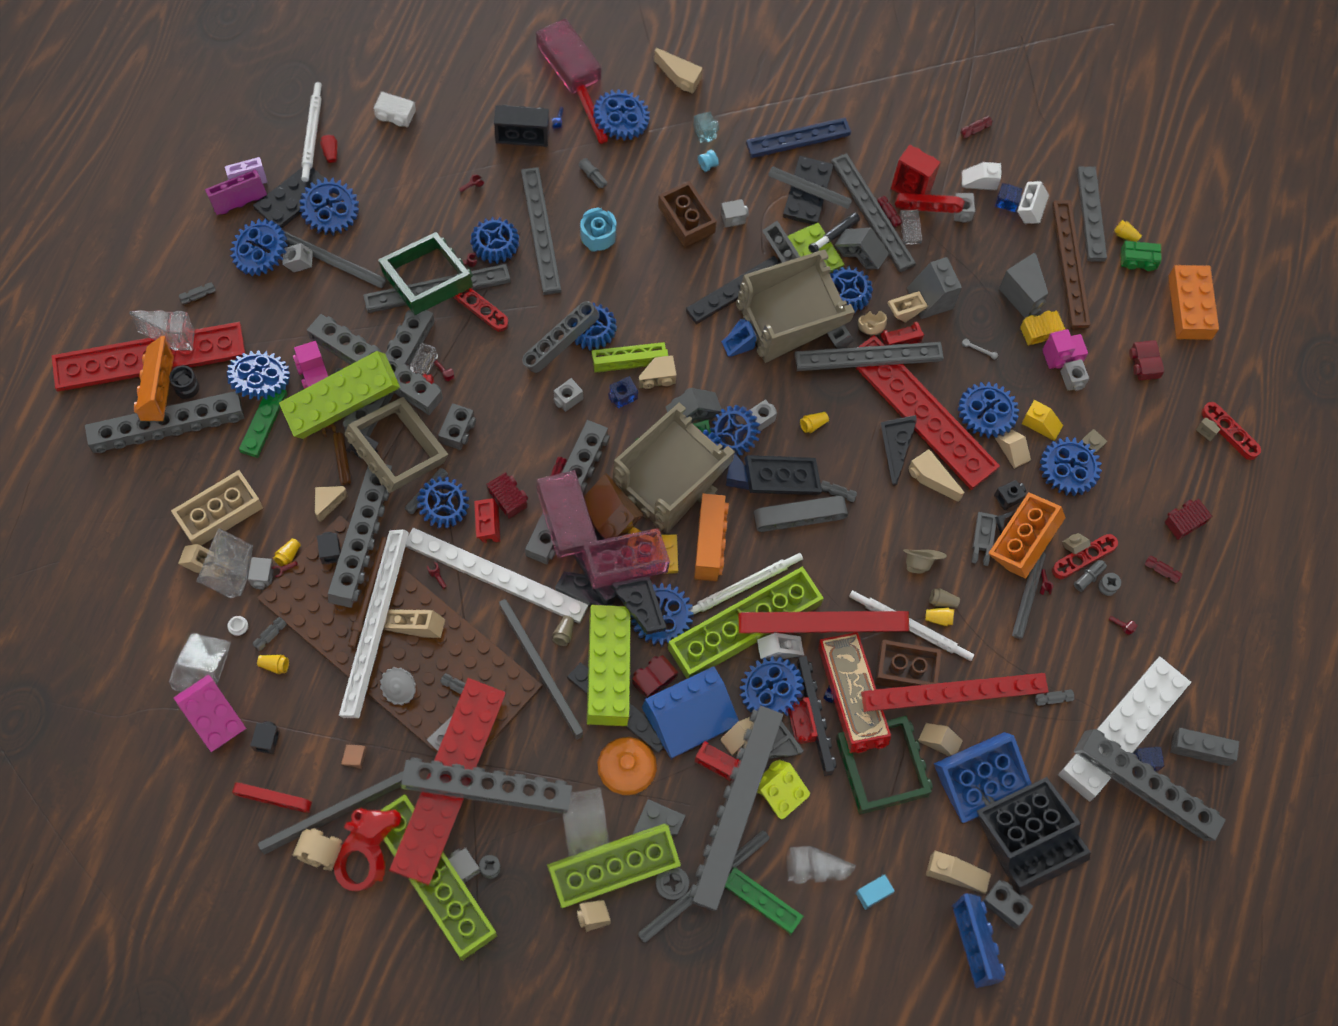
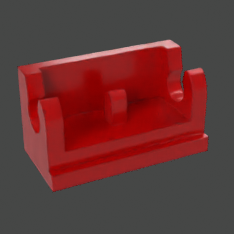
(906, 335)
(487, 520)
(803, 722)
(716, 760)

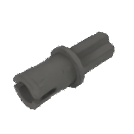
(592, 173)
(1090, 575)

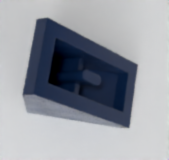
(737, 474)

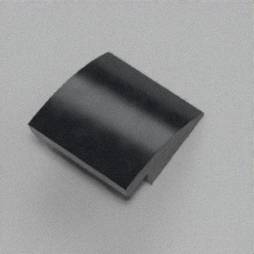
(1033, 835)

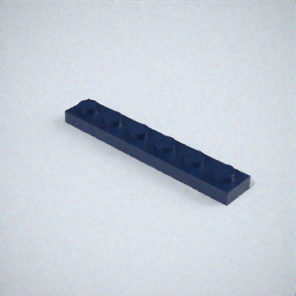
(798, 137)

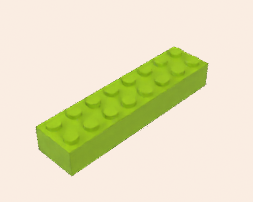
(720, 636)
(446, 895)

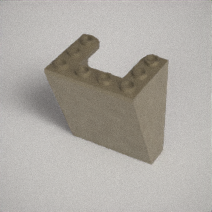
(791, 304)
(669, 468)

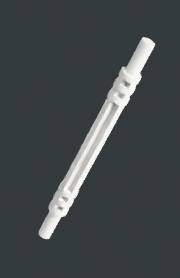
(308, 153)
(745, 584)
(916, 628)

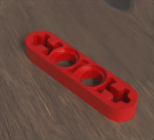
(947, 204)
(481, 303)
(1234, 428)
(1086, 558)
(272, 797)

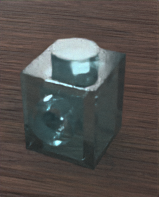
(705, 127)

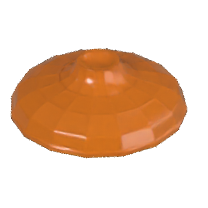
(627, 766)

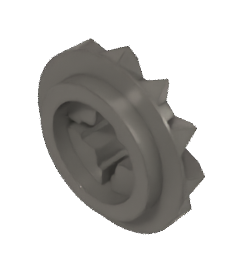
(680, 888)

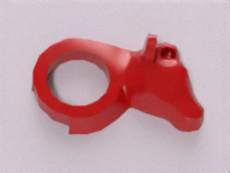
(367, 832)

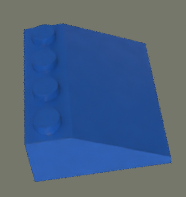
(691, 712)
(992, 764)
(978, 941)

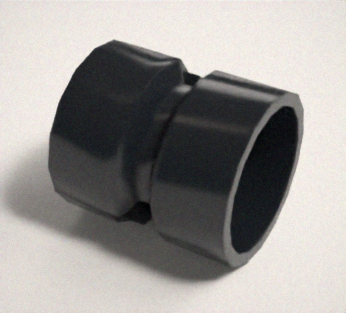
(184, 382)

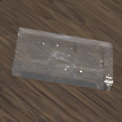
(911, 227)

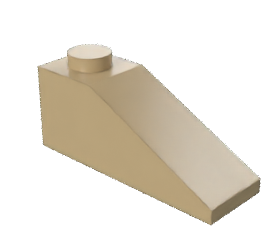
(681, 72)
(933, 474)
(415, 622)
(957, 872)

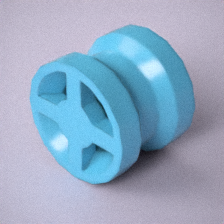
(708, 160)

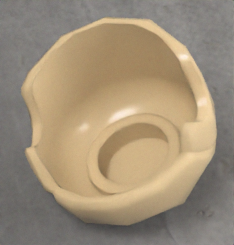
(872, 324)

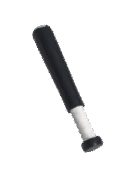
(847, 223)

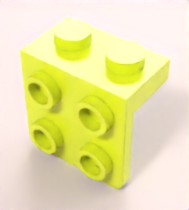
(782, 788)

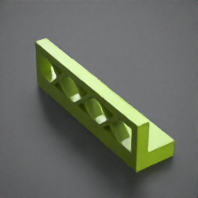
(627, 360)

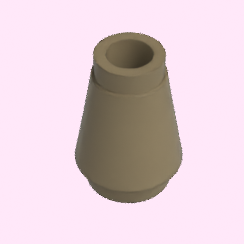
(942, 598)
(563, 632)

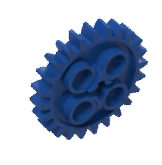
(621, 114)
(322, 192)
(254, 259)
(258, 375)
(977, 398)
(1070, 466)
(678, 618)
(764, 673)

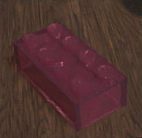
(568, 55)
(565, 513)
(625, 558)

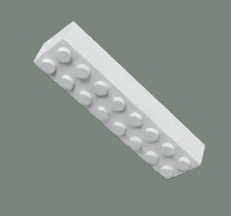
(1129, 723)

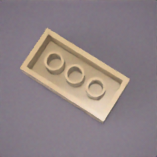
(216, 508)

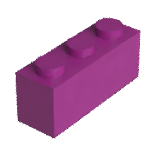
(236, 192)

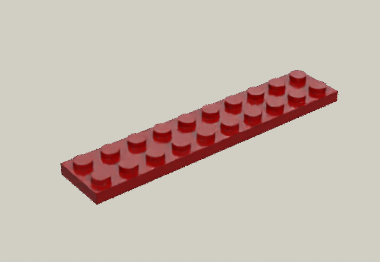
(125, 359)
(933, 422)
(436, 813)

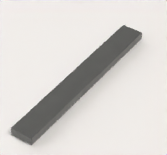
(873, 212)
(541, 231)
(481, 279)
(868, 356)
(541, 669)
(331, 813)

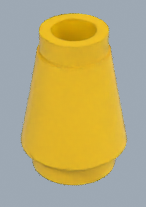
(1127, 231)
(811, 422)
(287, 552)
(940, 616)
(273, 663)

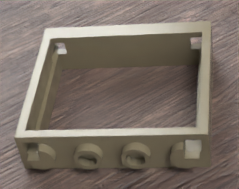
(416, 427)

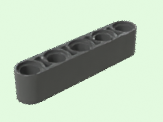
(551, 338)
(800, 513)

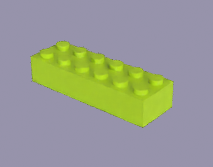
(339, 395)
(608, 666)
(613, 865)

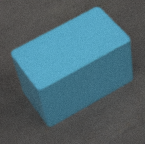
(875, 892)

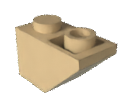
(659, 372)
(593, 915)

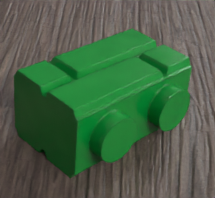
(1140, 255)

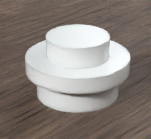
(237, 625)

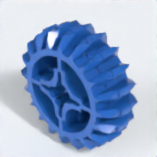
(497, 246)
(848, 279)
(599, 333)
(730, 416)
(449, 508)

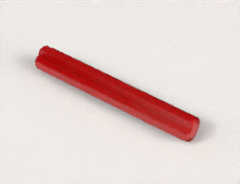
(589, 106)

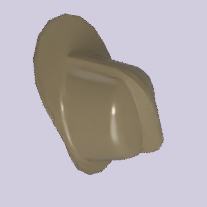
(922, 560)

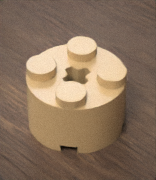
(317, 849)

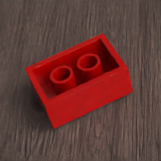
(915, 172)

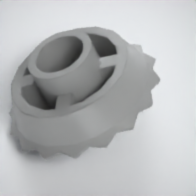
(398, 686)

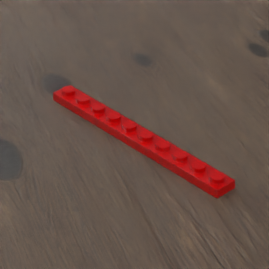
(954, 692)

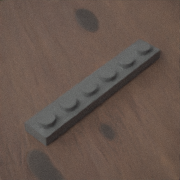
(1091, 214)

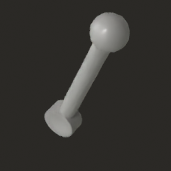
(966, 343)

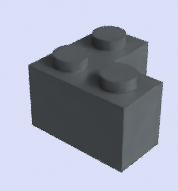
(863, 245)
(698, 404)

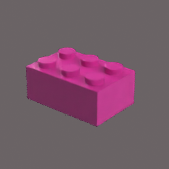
(209, 713)

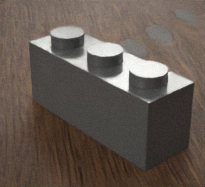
(1204, 746)

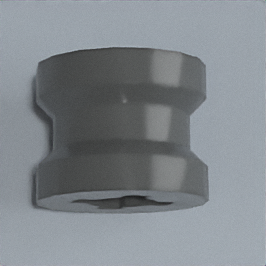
(1109, 588)
(492, 870)

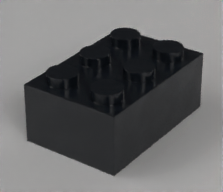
(521, 125)

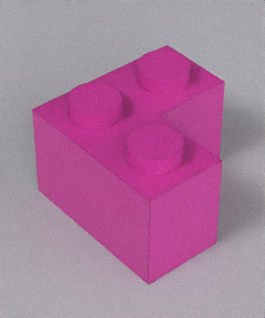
(1064, 348)
(309, 363)

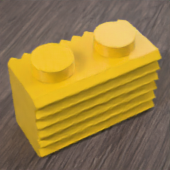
(1038, 328)

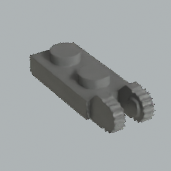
(983, 536)

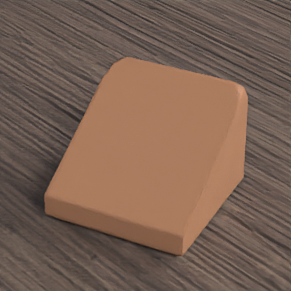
(354, 756)

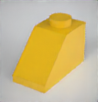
(1042, 420)

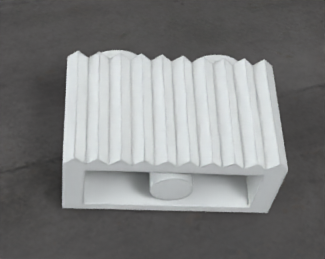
(394, 109)
(1033, 202)

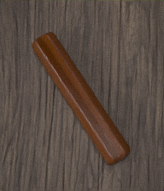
(342, 461)

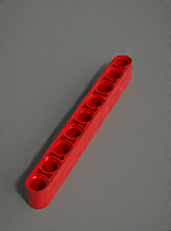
(823, 622)

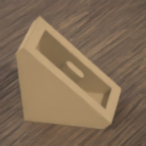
(907, 306)
(1014, 447)
(327, 500)
(734, 737)
(940, 738)

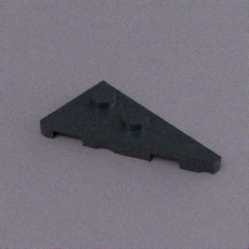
(897, 438)

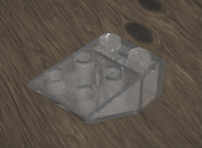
(173, 325)
(226, 564)
(199, 658)
(585, 822)
(815, 864)

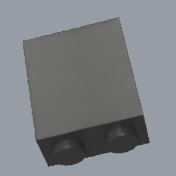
(937, 286)
(1025, 286)

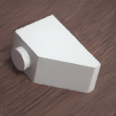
(982, 176)
(780, 646)

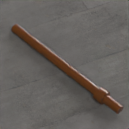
(357, 626)

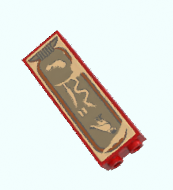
(848, 677)

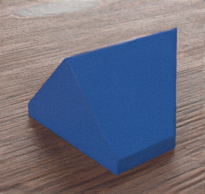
(740, 339)

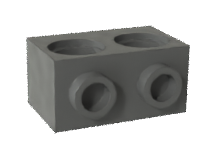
(452, 425)
(1004, 908)

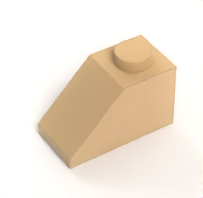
(193, 557)

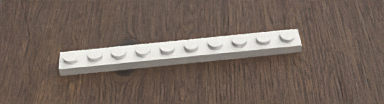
(496, 575)
(373, 624)

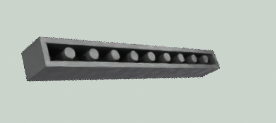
(736, 808)

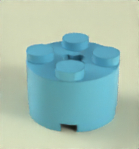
(598, 229)

